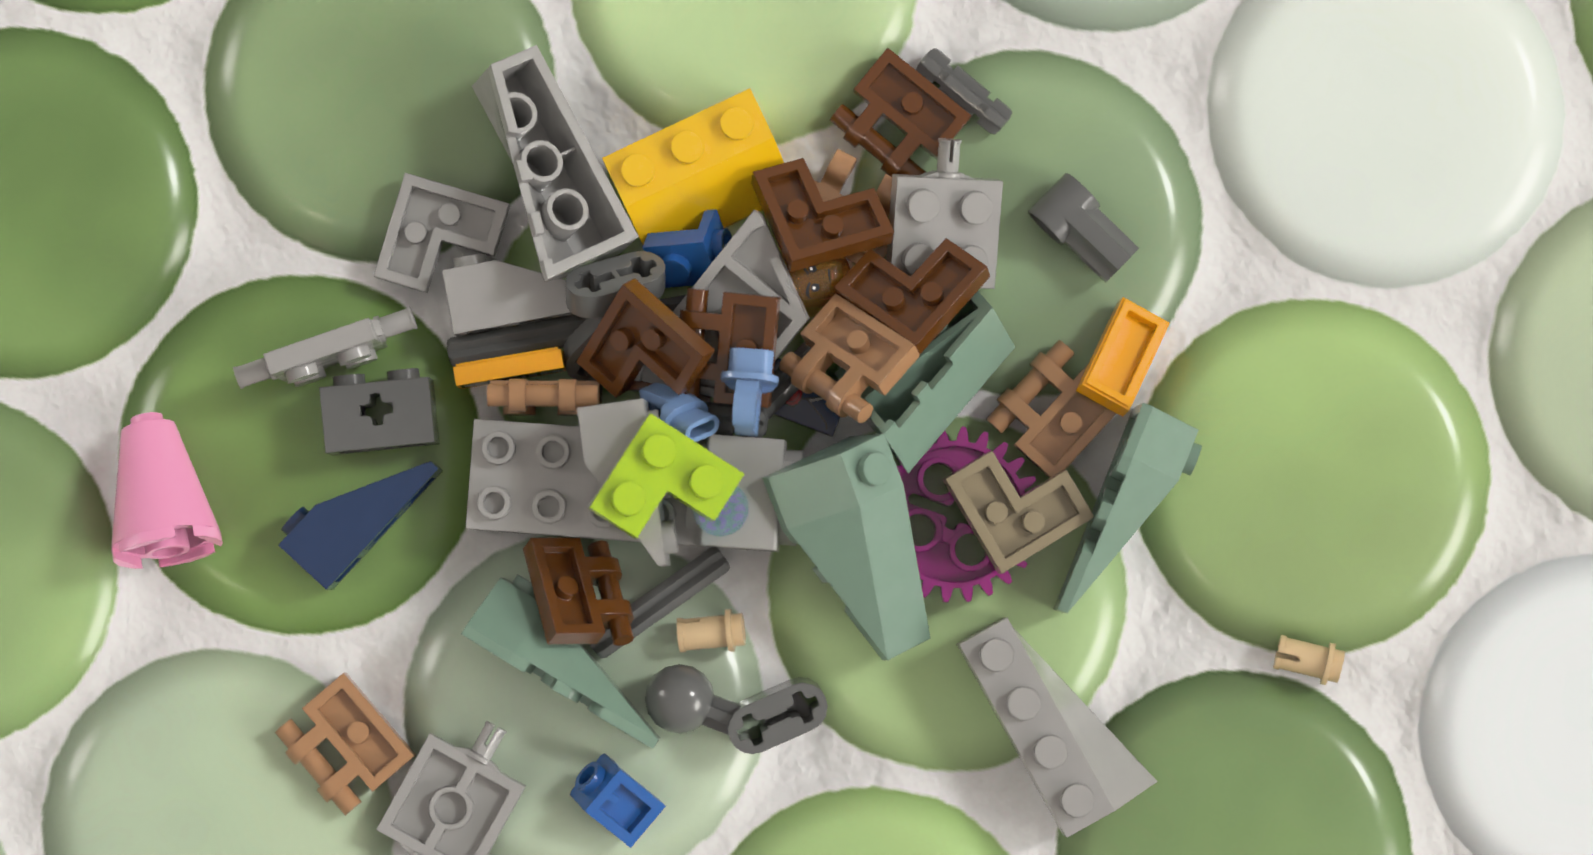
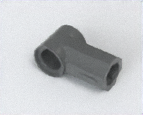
(1074, 219)

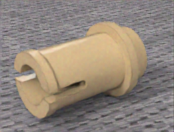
(711, 632)
(1309, 659)

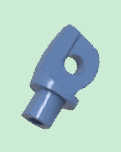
(749, 376)
(682, 411)

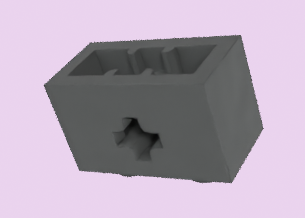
(351, 431)

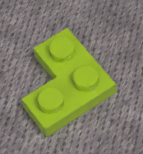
(662, 463)

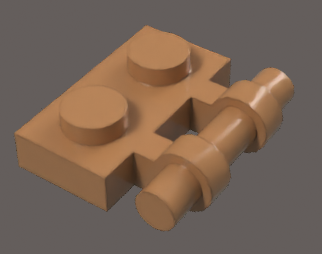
(859, 345)
(522, 396)
(1064, 427)
(358, 734)

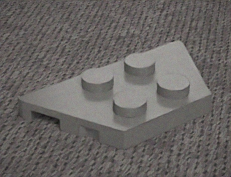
(748, 266)

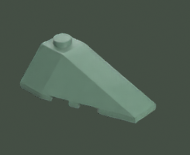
(1141, 474)
(856, 529)
(513, 631)

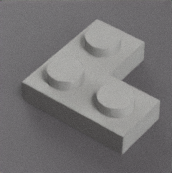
(427, 217)

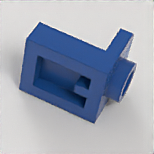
(616, 799)

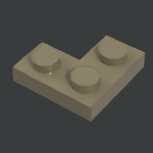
(1011, 524)

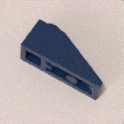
(345, 528)

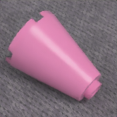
(159, 498)

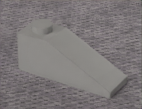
(499, 295)

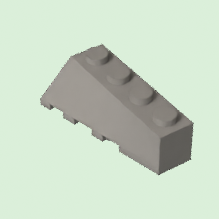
(561, 182)
(1060, 741)

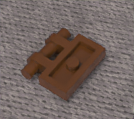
(910, 104)
(743, 323)
(566, 595)

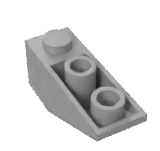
(604, 438)

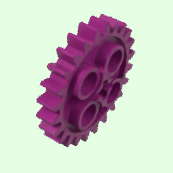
(938, 558)

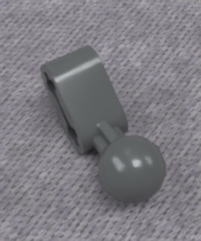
(684, 699)

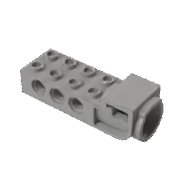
(537, 484)

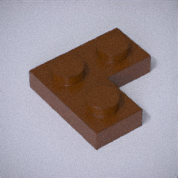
(817, 230)
(917, 304)
(642, 332)

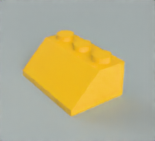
(695, 168)

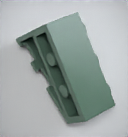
(939, 381)

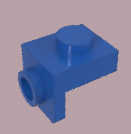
(689, 251)

